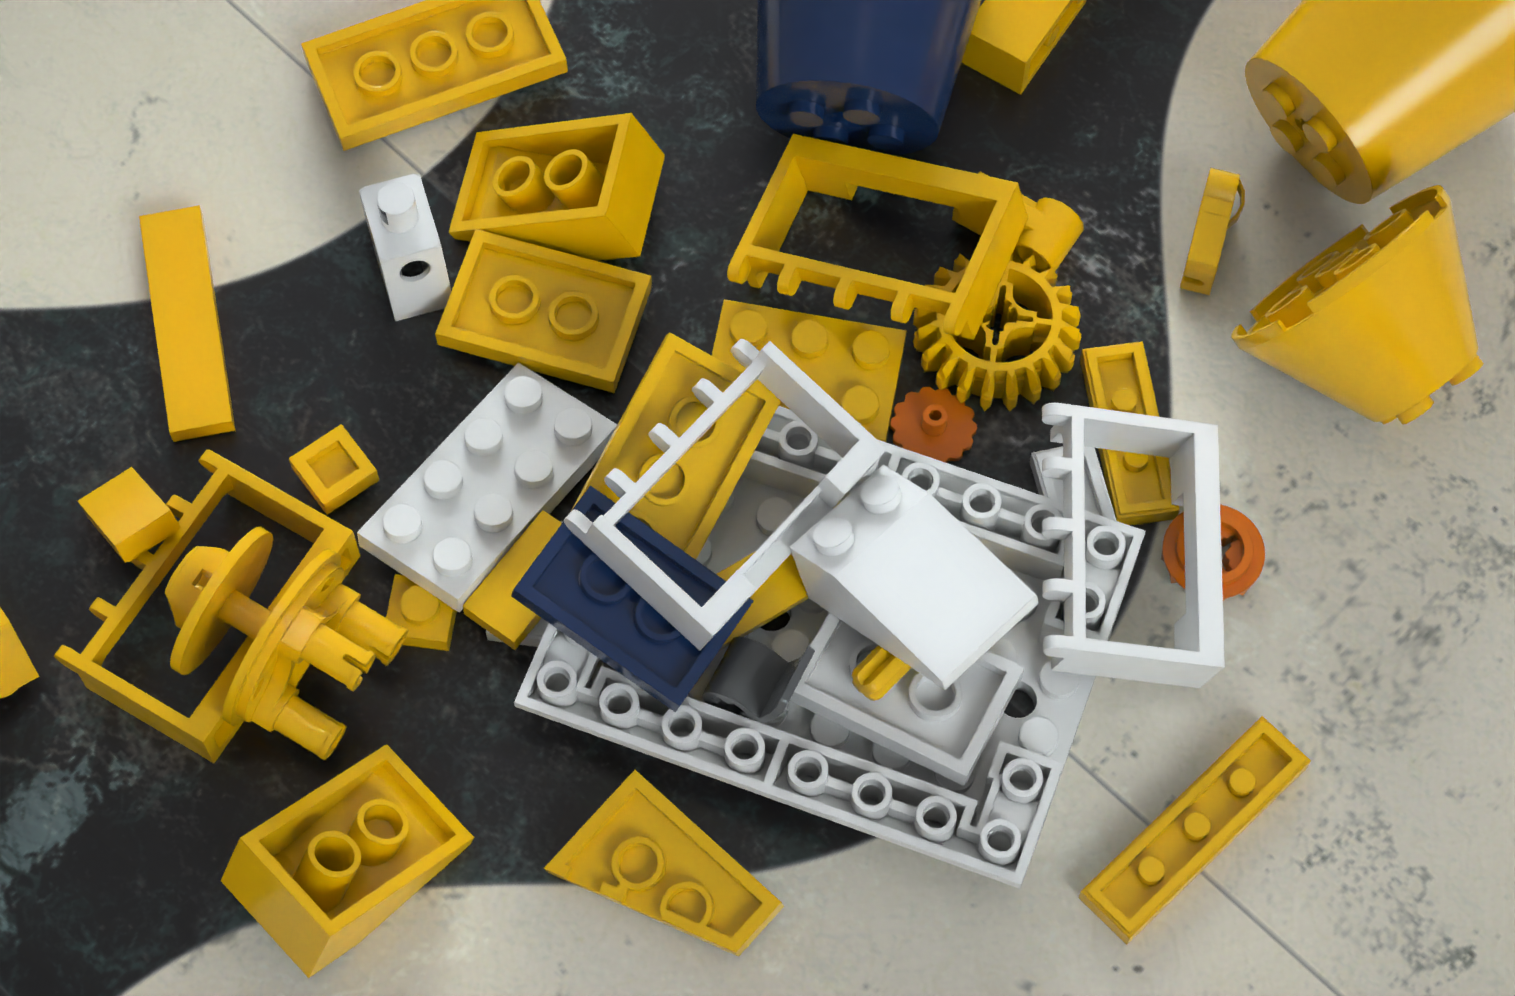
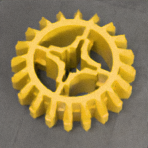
(1045, 329)

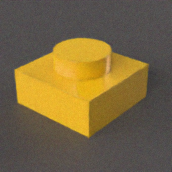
(334, 469)
(422, 613)

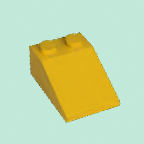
(563, 186)
(343, 858)

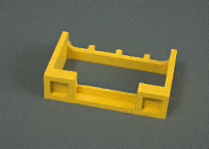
(838, 171)
(205, 729)

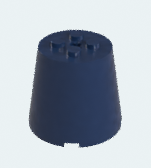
(860, 69)

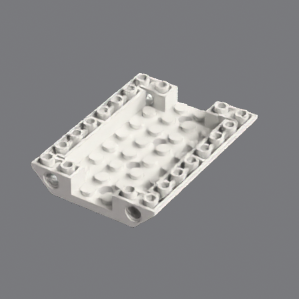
(823, 766)

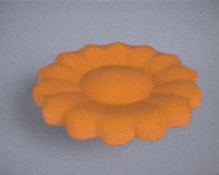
(934, 424)

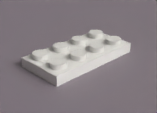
(486, 485)

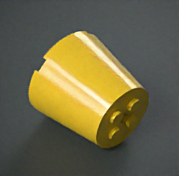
(1383, 85)

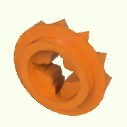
(1242, 560)

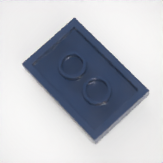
(610, 619)

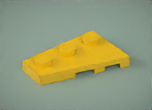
(666, 868)

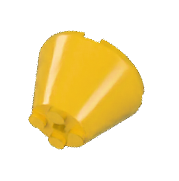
(1375, 315)

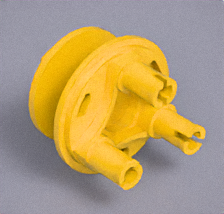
(311, 624)

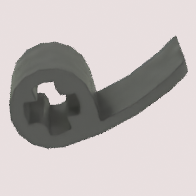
(755, 680)

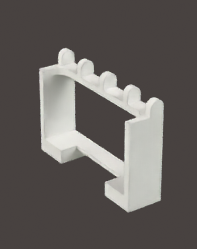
(806, 400)
(1196, 486)

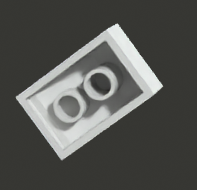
(910, 577)

